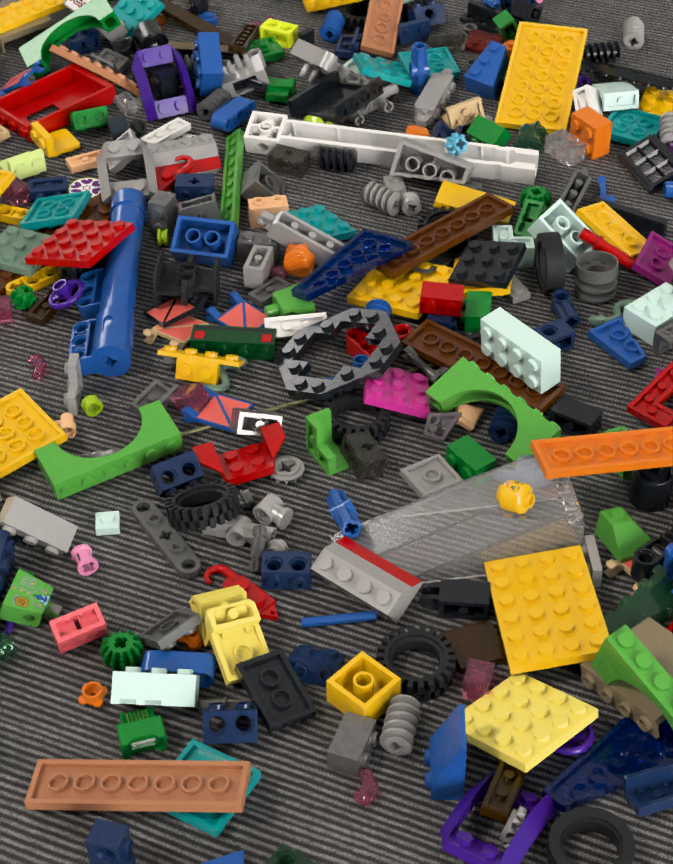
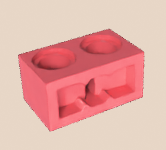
(78, 627)

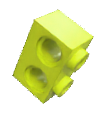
(283, 32)

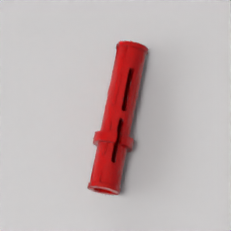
(598, 243)

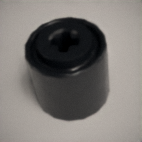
(149, 34)
(651, 488)

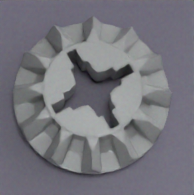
(290, 463)
(513, 824)

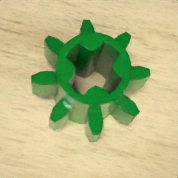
(23, 297)

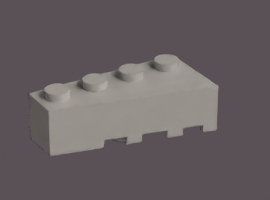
(428, 163)

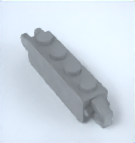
(434, 98)
(289, 229)

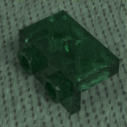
(531, 136)

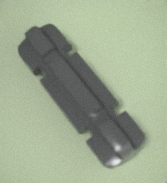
(257, 548)

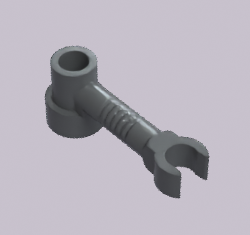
(412, 357)

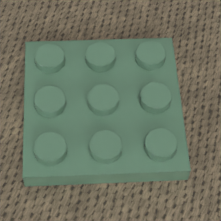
(17, 244)

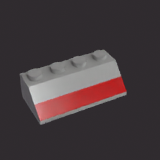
(200, 148)
(367, 578)

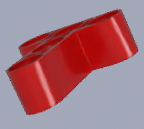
(357, 344)

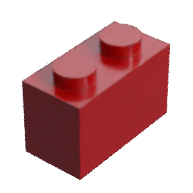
(441, 298)

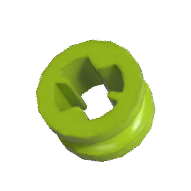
(163, 237)
(96, 408)

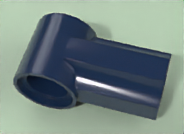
(563, 307)

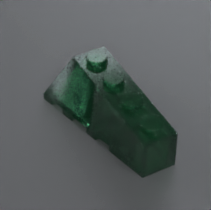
(649, 600)

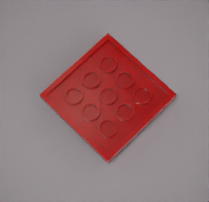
(80, 243)

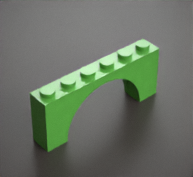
(468, 384)
(72, 474)
(628, 660)

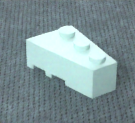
(155, 687)

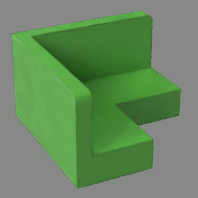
(320, 442)

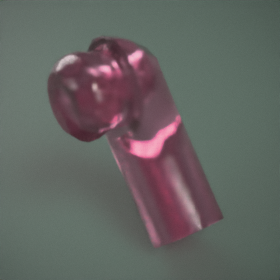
(279, 271)
(39, 364)
(369, 789)

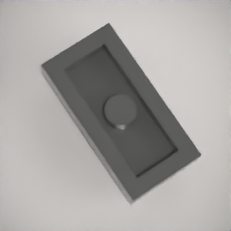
(263, 294)

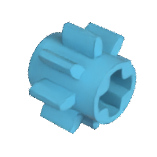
(456, 144)

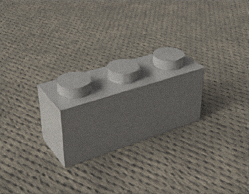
(37, 526)

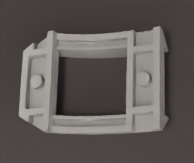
(125, 150)

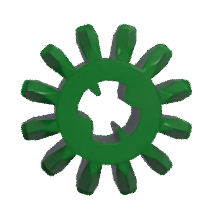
(536, 193)
(121, 650)

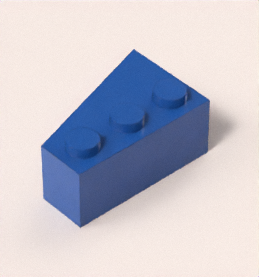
(487, 70)

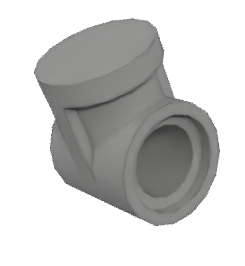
(272, 510)

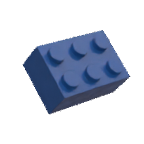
(208, 62)
(204, 240)

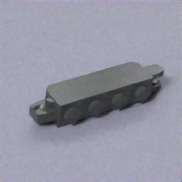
(575, 188)

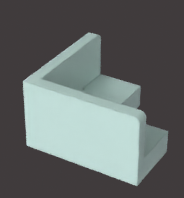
(504, 233)

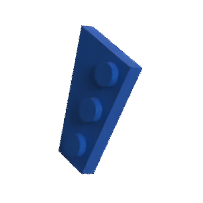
(618, 342)

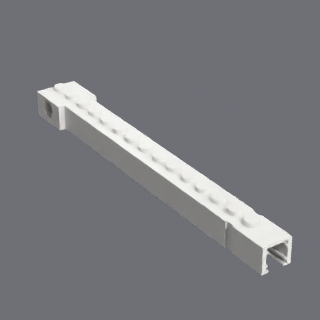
(380, 147)

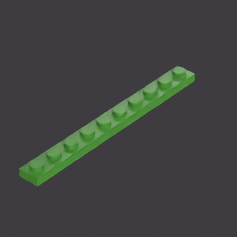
(232, 177)

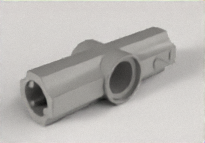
(238, 531)

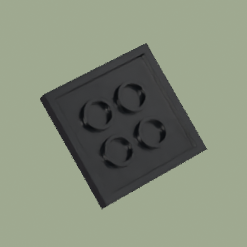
(488, 264)

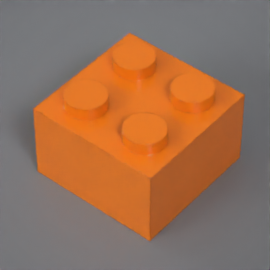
(592, 130)

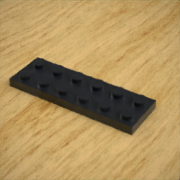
(631, 75)

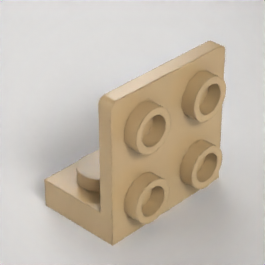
(463, 113)

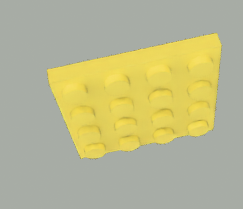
(525, 721)

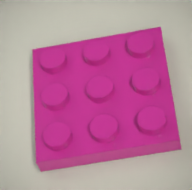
(398, 392)

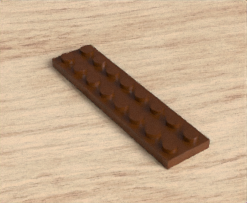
(448, 232)
(447, 347)

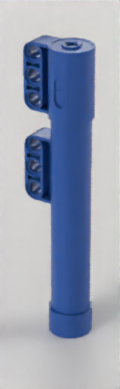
(109, 296)

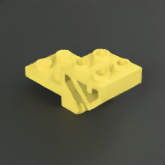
(229, 627)

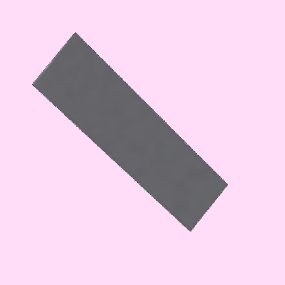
(440, 260)

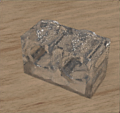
(565, 147)

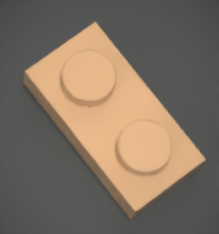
(82, 162)

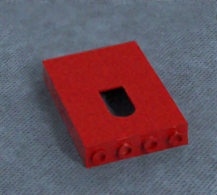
(66, 89)

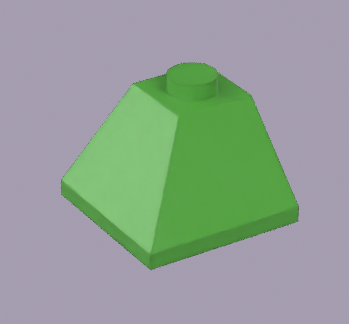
(620, 533)

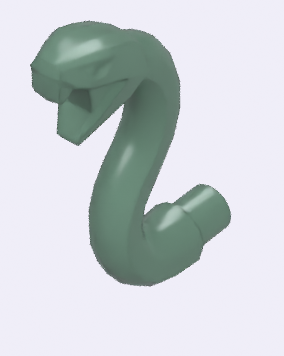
(600, 319)
(224, 378)

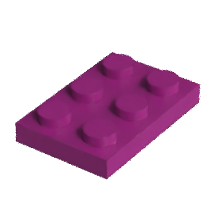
(654, 259)

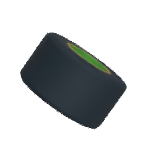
(117, 125)

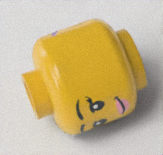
(515, 496)

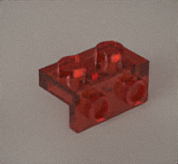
(479, 40)

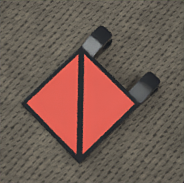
(173, 311)

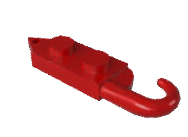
(167, 177)
(264, 602)

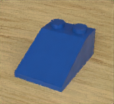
(447, 758)

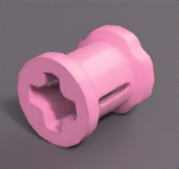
(85, 553)

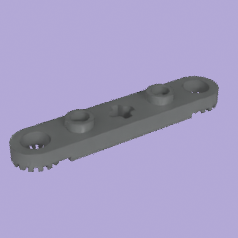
(175, 549)

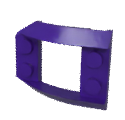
(166, 107)
(473, 851)

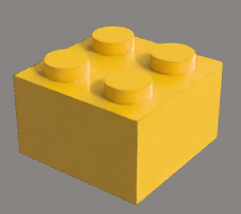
(363, 687)

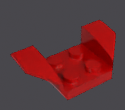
(244, 463)

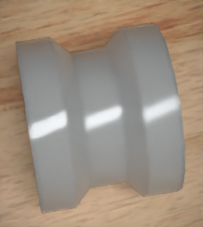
(413, 199)

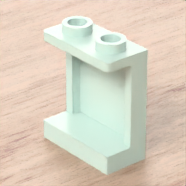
(617, 95)

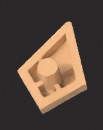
(470, 415)

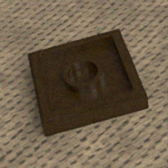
(476, 642)

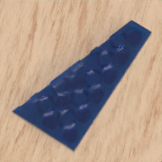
(355, 258)
(604, 764)

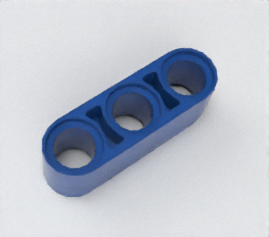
(233, 114)
(201, 663)

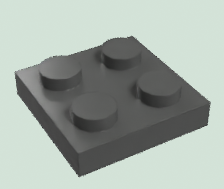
(170, 628)

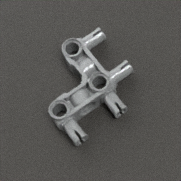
(380, 102)

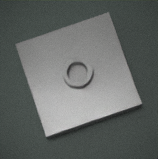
(430, 475)

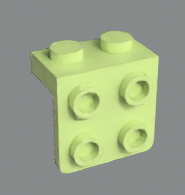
(25, 164)

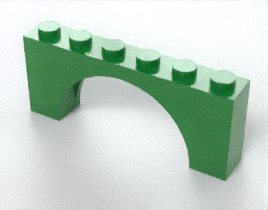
(91, 15)

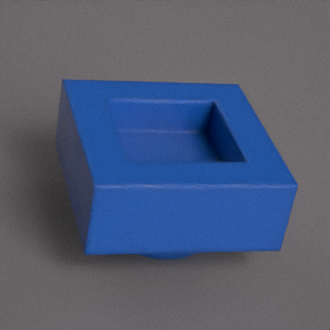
(209, 17)

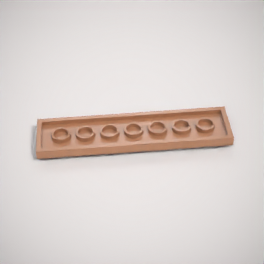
(139, 785)

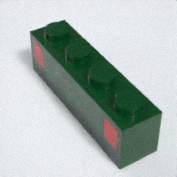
(244, 342)

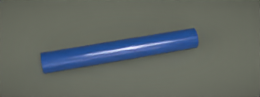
(338, 619)

